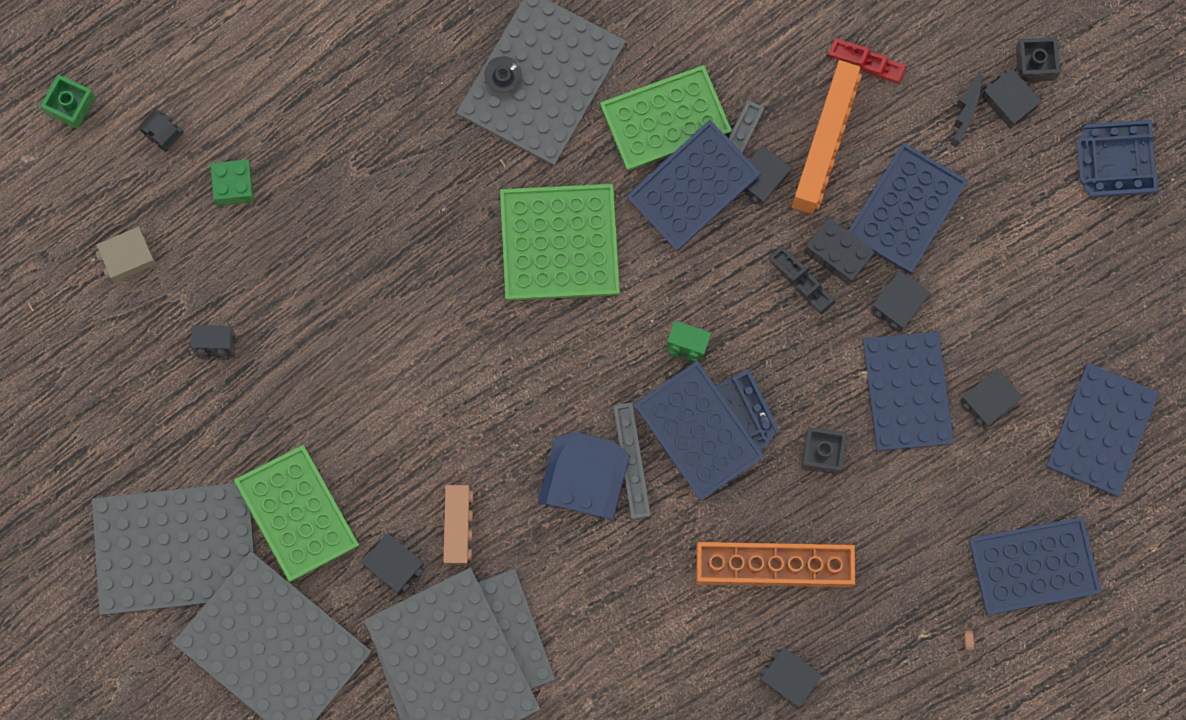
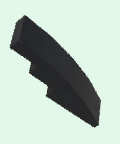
(967, 105)
(801, 280)

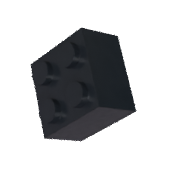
(1038, 59)
(213, 341)
(823, 450)

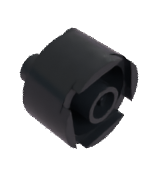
(160, 130)

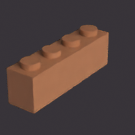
(457, 525)

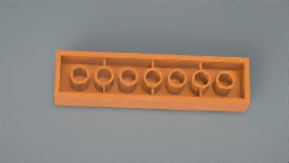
(827, 137)
(775, 564)

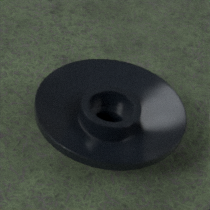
(500, 66)

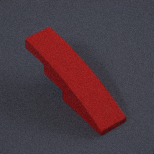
(868, 61)

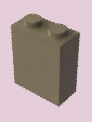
(125, 255)

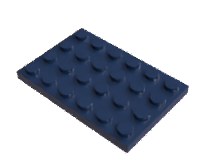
(693, 185)
(907, 207)
(907, 391)
(698, 430)
(1102, 430)
(1034, 566)

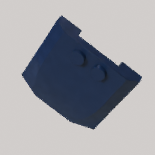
(1117, 159)
(749, 407)
(584, 475)

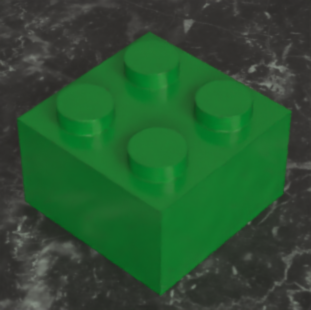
(67, 101)
(232, 182)
(687, 342)

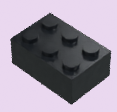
(839, 251)

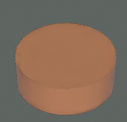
(969, 641)

